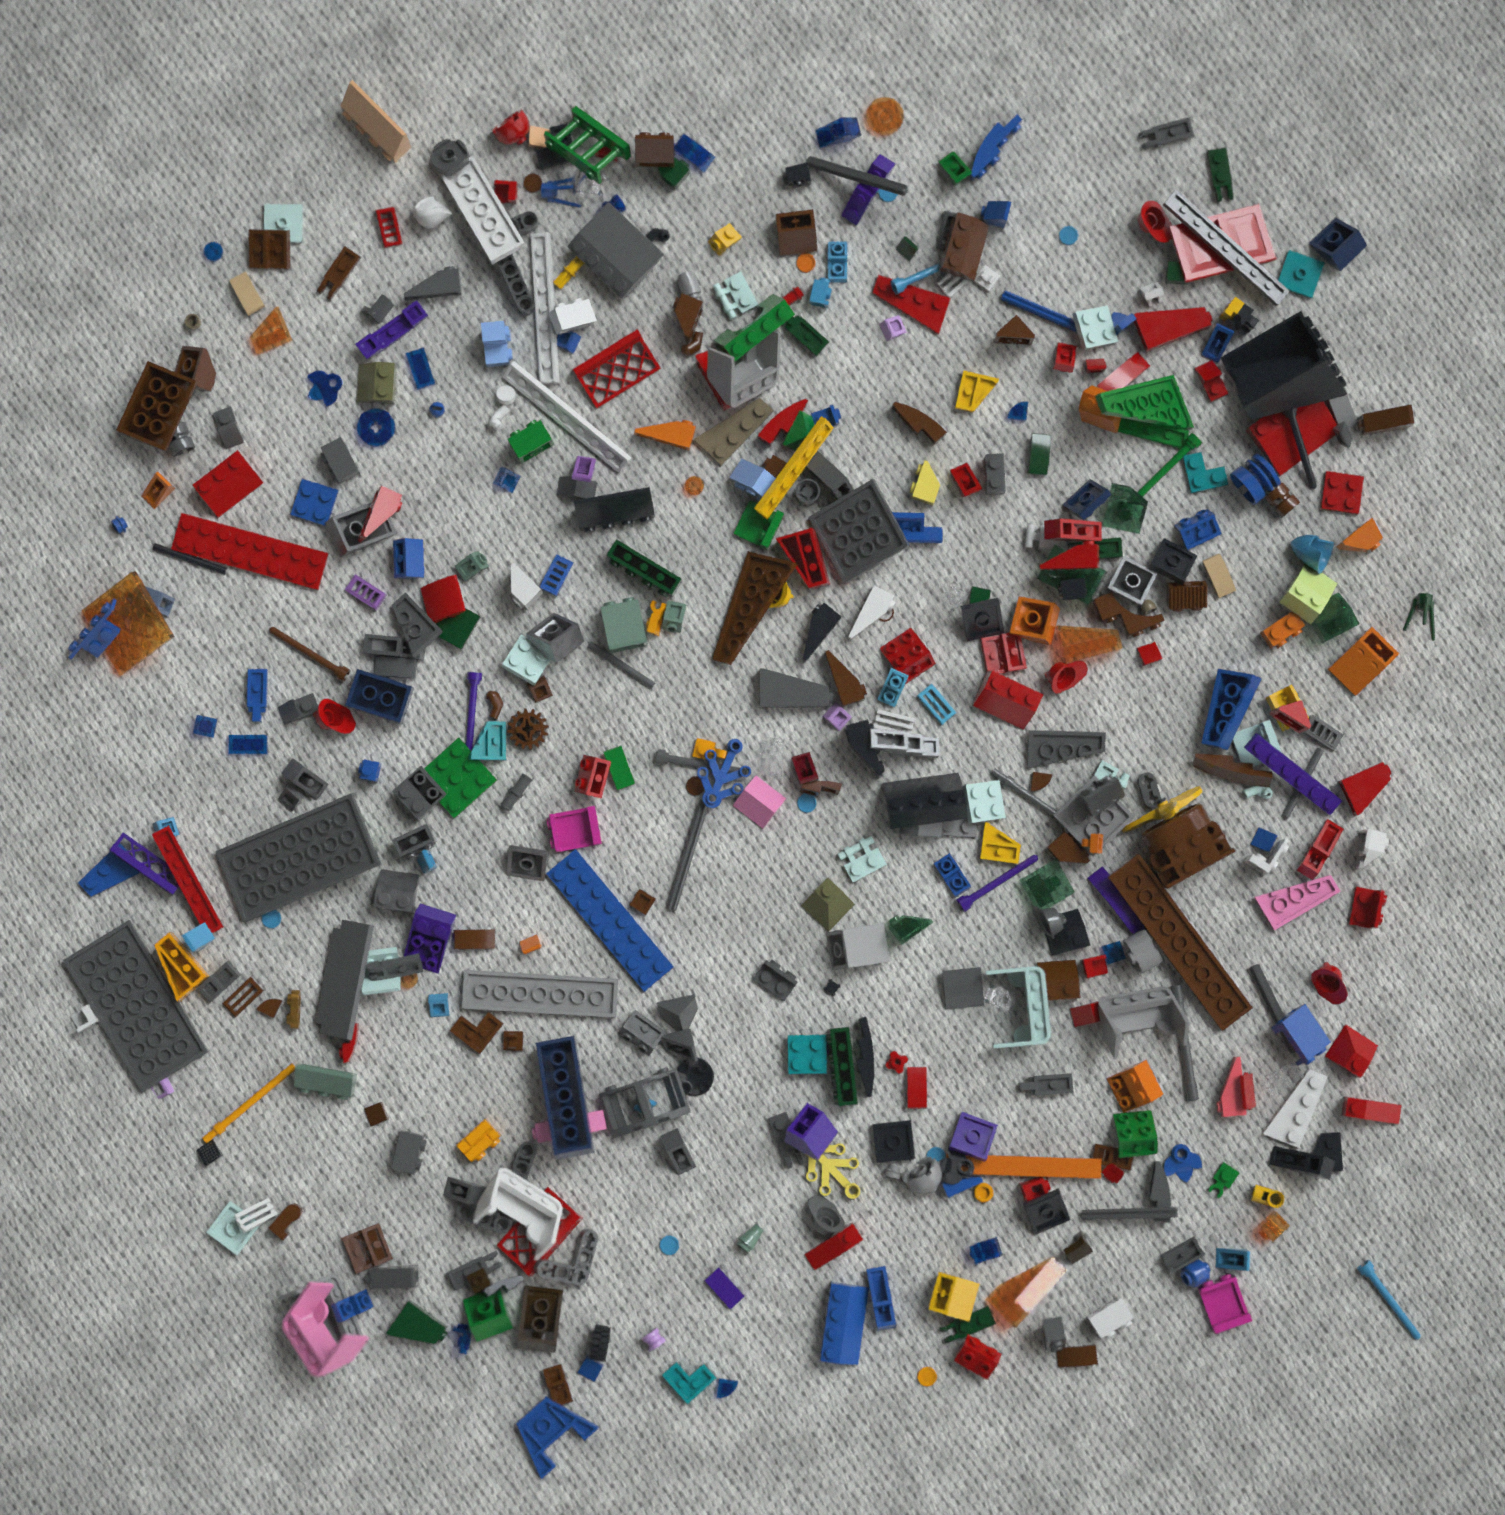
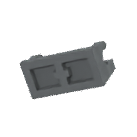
(1182, 1255)

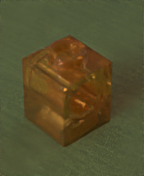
(1273, 1226)

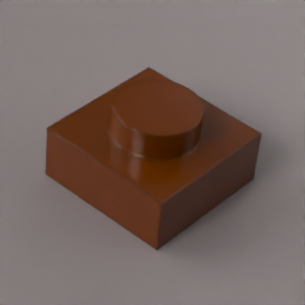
(642, 901)

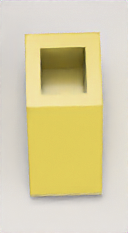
(926, 486)

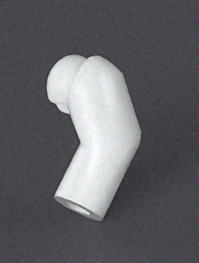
(494, 421)

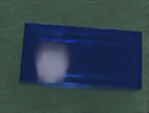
(420, 368)
(248, 744)

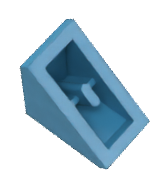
(198, 937)
(1233, 1259)

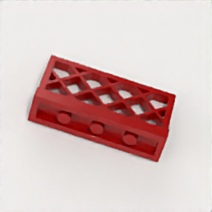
(607, 354)
(564, 1229)

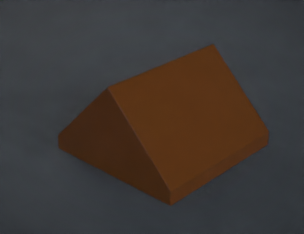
(1015, 333)

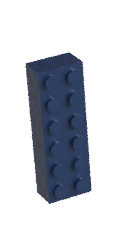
(565, 1097)

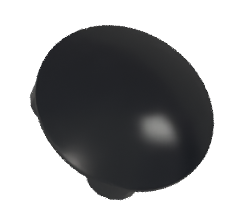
(695, 1076)

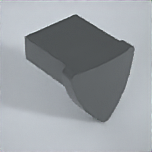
(379, 309)

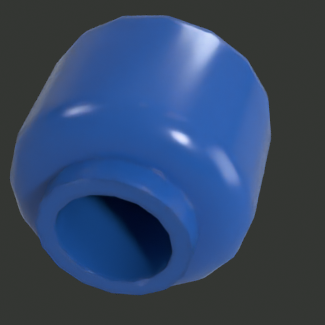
(1195, 1273)

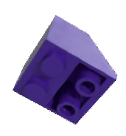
(811, 1132)

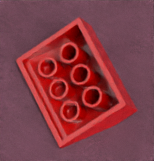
(1276, 440)

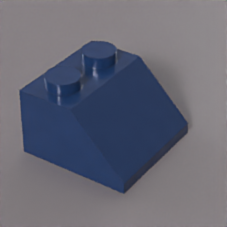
(1338, 243)

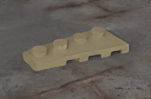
(731, 433)

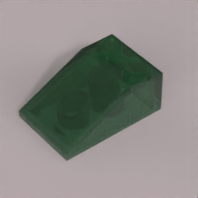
(1092, 576)

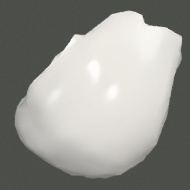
(430, 212)

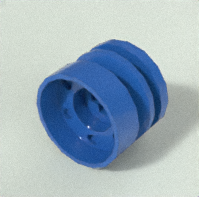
(1258, 476)

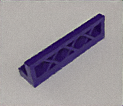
(140, 867)

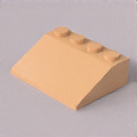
(375, 123)

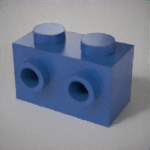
(408, 558)

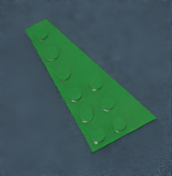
(1150, 401)

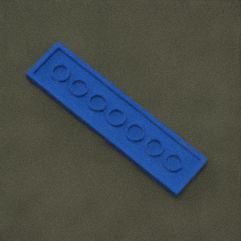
(610, 920)

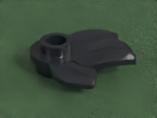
(952, 1167)

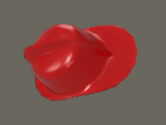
(1154, 221)
(1065, 676)
(334, 716)
(1329, 983)

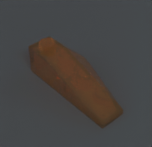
(1023, 1292)

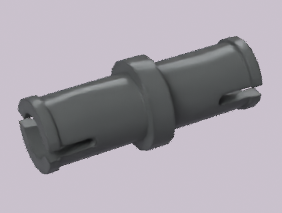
(516, 792)

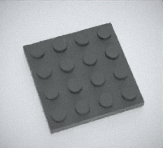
(859, 531)

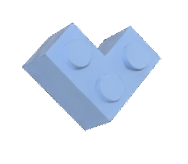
(495, 340)
(752, 478)

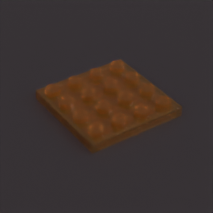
(139, 620)

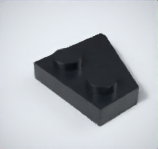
(1330, 1146)

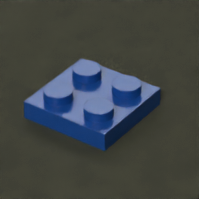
(314, 502)

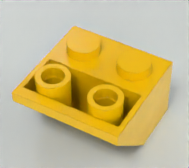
(954, 1296)

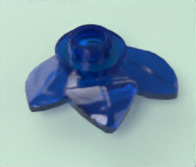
(322, 388)

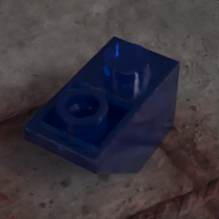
(838, 132)

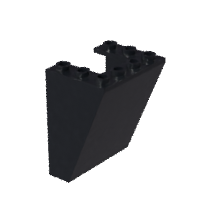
(1284, 369)

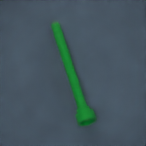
(1191, 443)

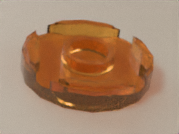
(885, 116)

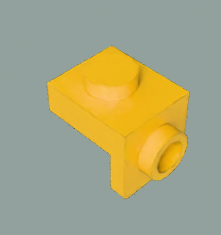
(724, 239)

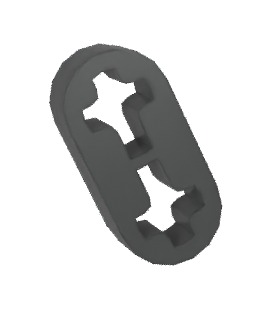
(1145, 791)

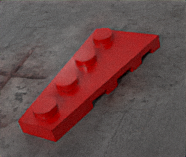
(915, 302)

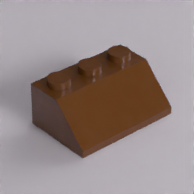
(963, 246)

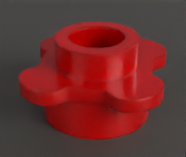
(891, 1063)

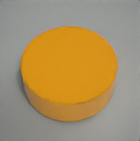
(983, 1192)

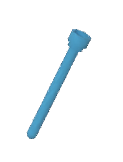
(899, 284)
(1368, 1271)

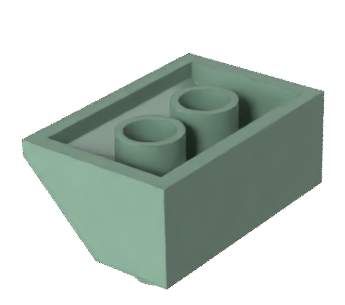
(324, 1081)

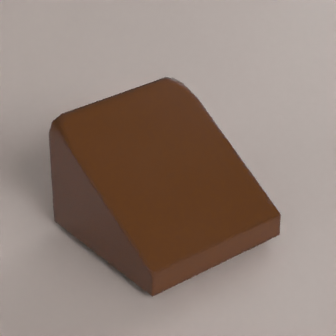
(540, 690)
(376, 1113)

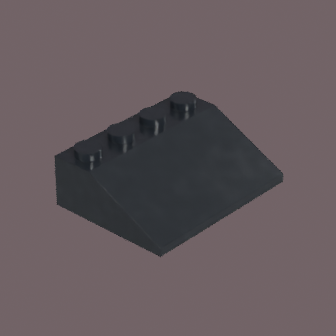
(614, 509)
(925, 800)

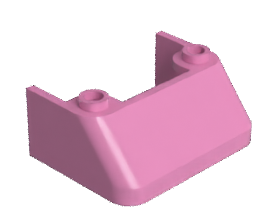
(310, 1336)

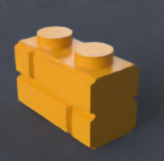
(479, 1140)

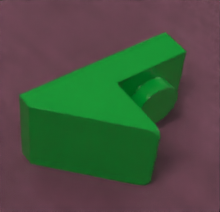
(955, 168)

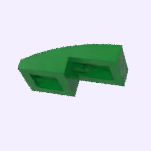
(619, 767)

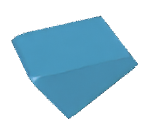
(158, 825)
(438, 1005)

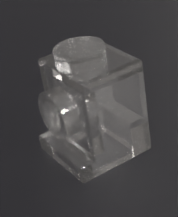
(994, 998)

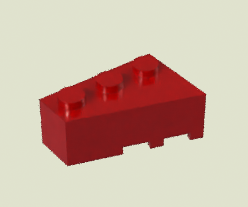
(805, 551)

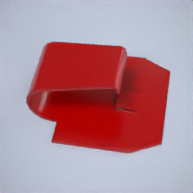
(1113, 1173)

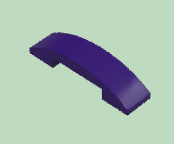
(392, 331)
(1115, 900)

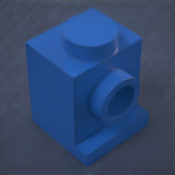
(369, 770)

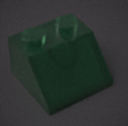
(1047, 885)

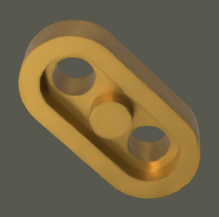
(294, 1001)

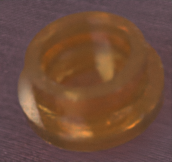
(694, 485)

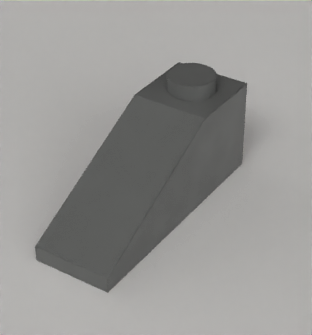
(442, 283)

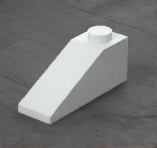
(873, 609)

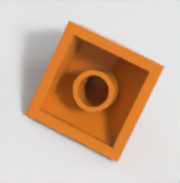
(1362, 539)

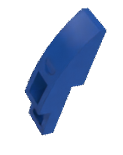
(988, 151)

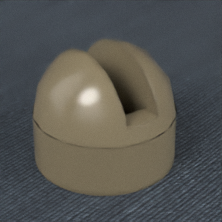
(190, 320)
(1147, 606)

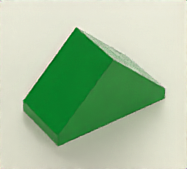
(799, 431)

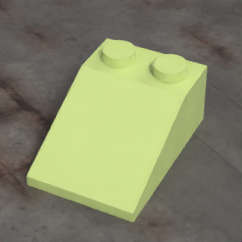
(1308, 593)

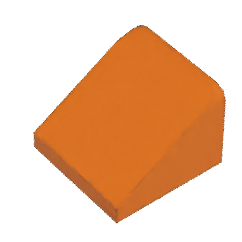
(530, 944)

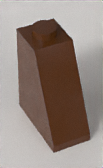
(1386, 420)

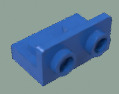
(1198, 528)

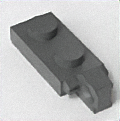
(1048, 1084)

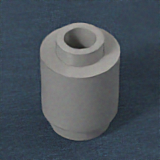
(689, 284)

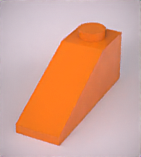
(672, 433)

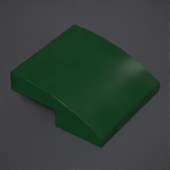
(458, 628)

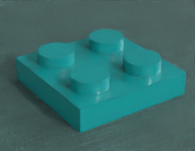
(807, 1054)

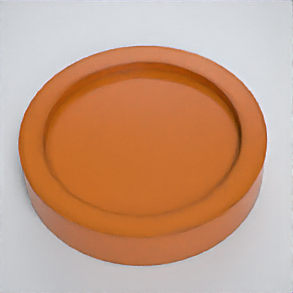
(805, 262)

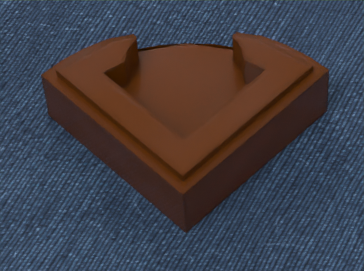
(1040, 780)
(270, 1007)

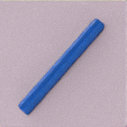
(1039, 310)

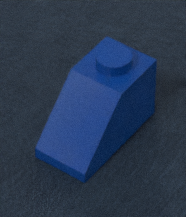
(996, 213)

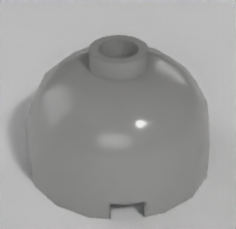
(924, 1177)

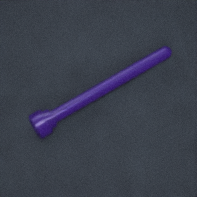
(474, 680)
(967, 901)

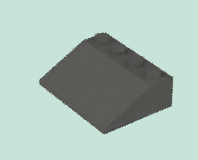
(615, 250)

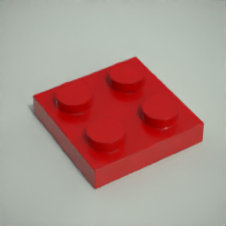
(1342, 492)

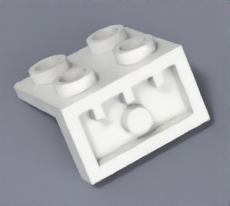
(1259, 862)

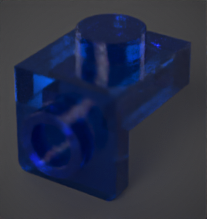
(985, 1250)

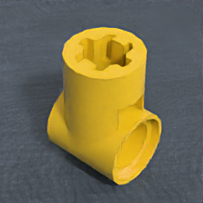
(1258, 1193)

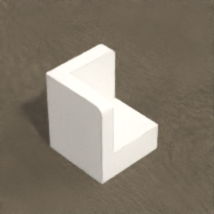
(84, 1018)

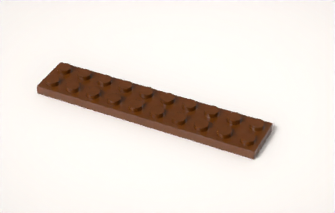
(1180, 942)

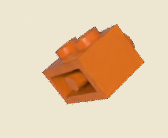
(1283, 628)

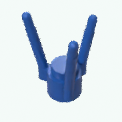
(550, 189)

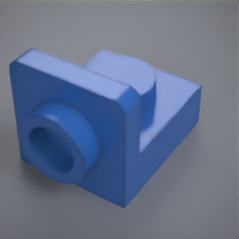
(830, 413)

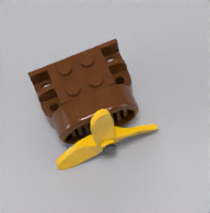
(1183, 840)

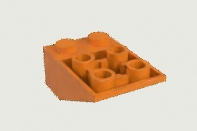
(1363, 661)

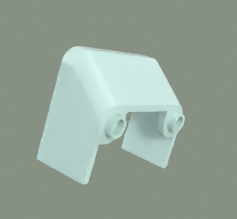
(1039, 1026)

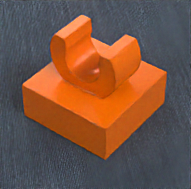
(1095, 843)

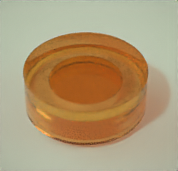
(409, 981)

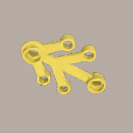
(830, 1165)

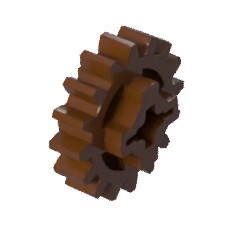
(536, 728)

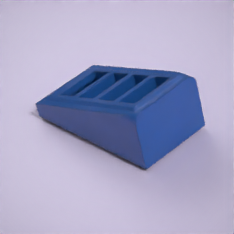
(555, 591)
(964, 1184)

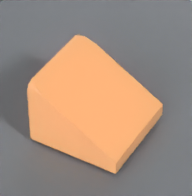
(536, 137)

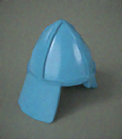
(1313, 551)

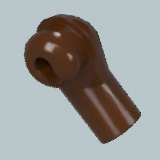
(496, 702)

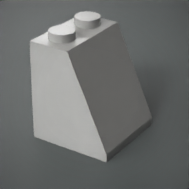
(858, 946)

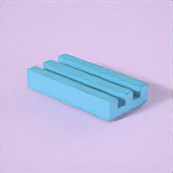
(947, 716)

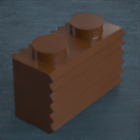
(1190, 595)

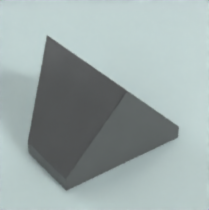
(678, 1011)

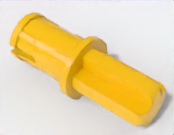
(568, 272)

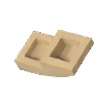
(247, 293)
(1219, 575)

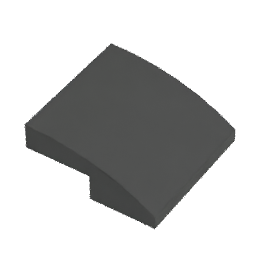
(963, 988)

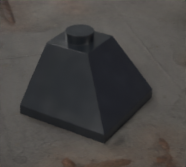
(1071, 937)

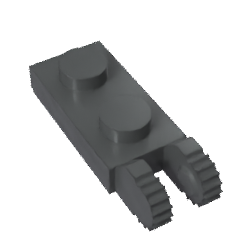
(1168, 133)
(395, 967)
(779, 1125)
(458, 1276)

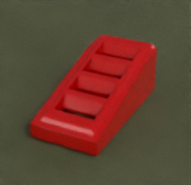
(385, 211)

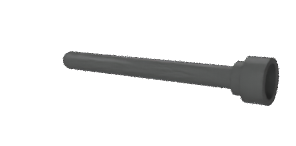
(663, 758)

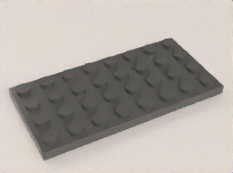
(298, 857)
(135, 1006)

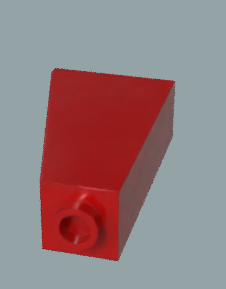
(1167, 326)

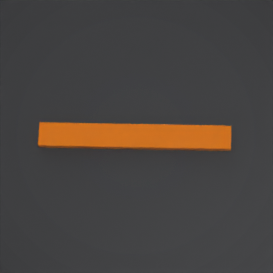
(1036, 1166)

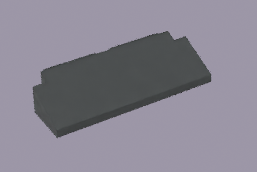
(344, 979)

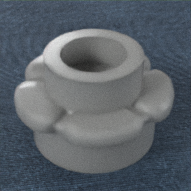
(893, 1171)

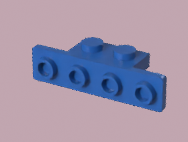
(913, 528)
(97, 635)

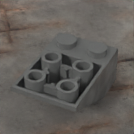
(1102, 796)

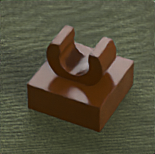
(513, 1040)

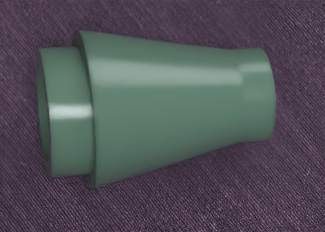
(750, 1238)

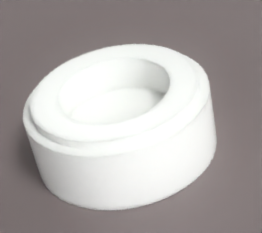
(505, 395)

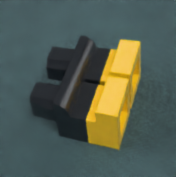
(1240, 314)

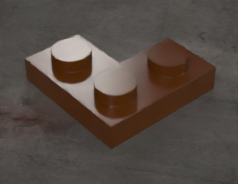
(478, 1036)

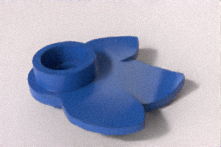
(1183, 1165)

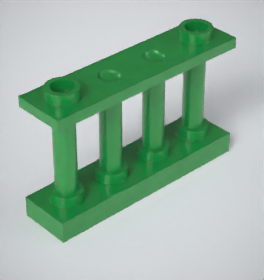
(592, 129)

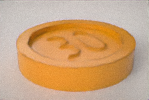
(927, 1376)

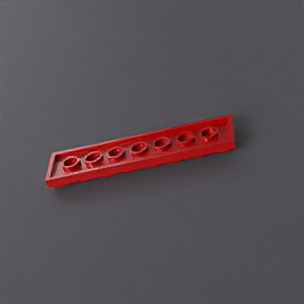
(250, 551)

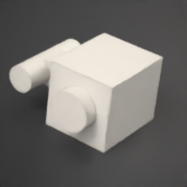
(1044, 545)

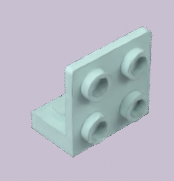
(1242, 738)
(384, 985)

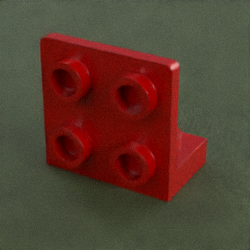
(908, 654)
(1367, 908)

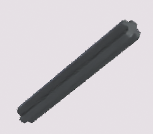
(1269, 999)
(1130, 1213)

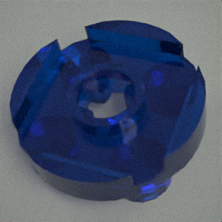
(383, 435)

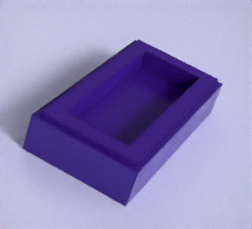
(724, 1288)

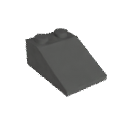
(347, 527)

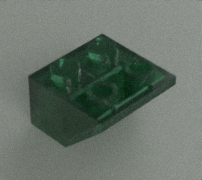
(1334, 619)

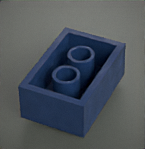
(379, 696)

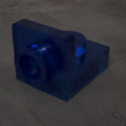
(463, 1341)

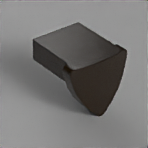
(1078, 1249)

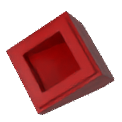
(1095, 365)
(1149, 653)

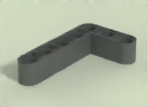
(509, 261)
(494, 1218)

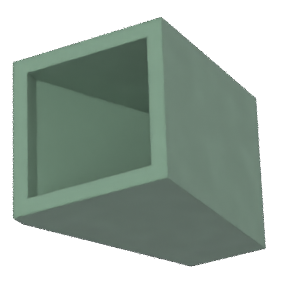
(623, 625)

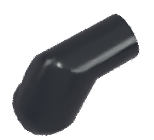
(658, 235)

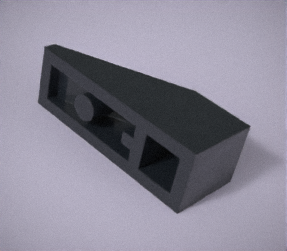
(822, 623)
(1302, 1162)

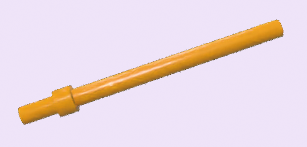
(221, 1126)

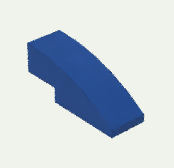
(881, 1298)

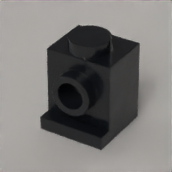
(797, 175)

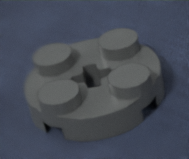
(453, 164)

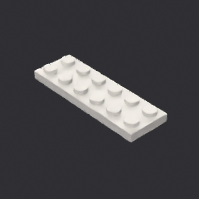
(483, 212)

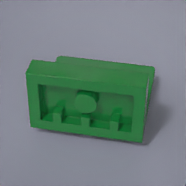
(756, 528)
(1136, 1134)

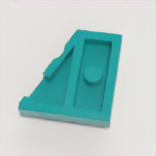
(490, 742)

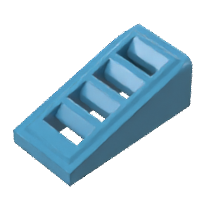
(426, 861)

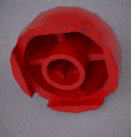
(513, 129)

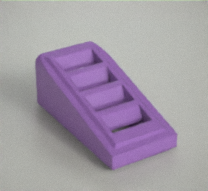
(584, 469)
(378, 601)

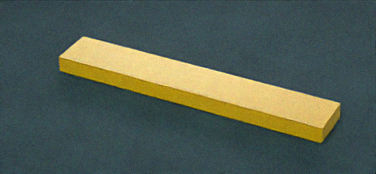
(794, 467)

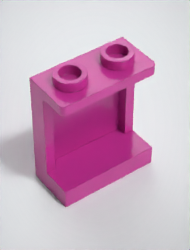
(574, 829)
(1224, 1303)

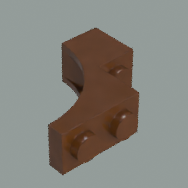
(1133, 624)

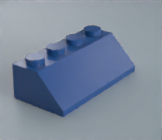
(844, 1323)

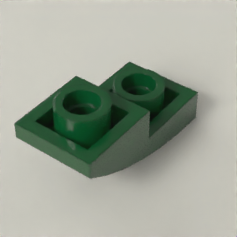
(1039, 454)

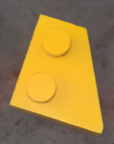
(974, 390)
(998, 846)

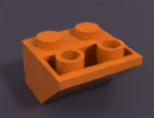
(1135, 1086)

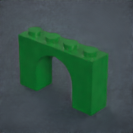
(774, 314)

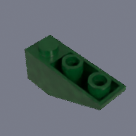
(675, 175)

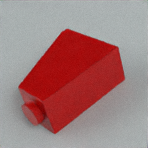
(1365, 786)

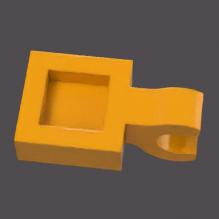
(655, 621)
(703, 745)

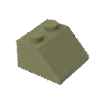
(376, 382)

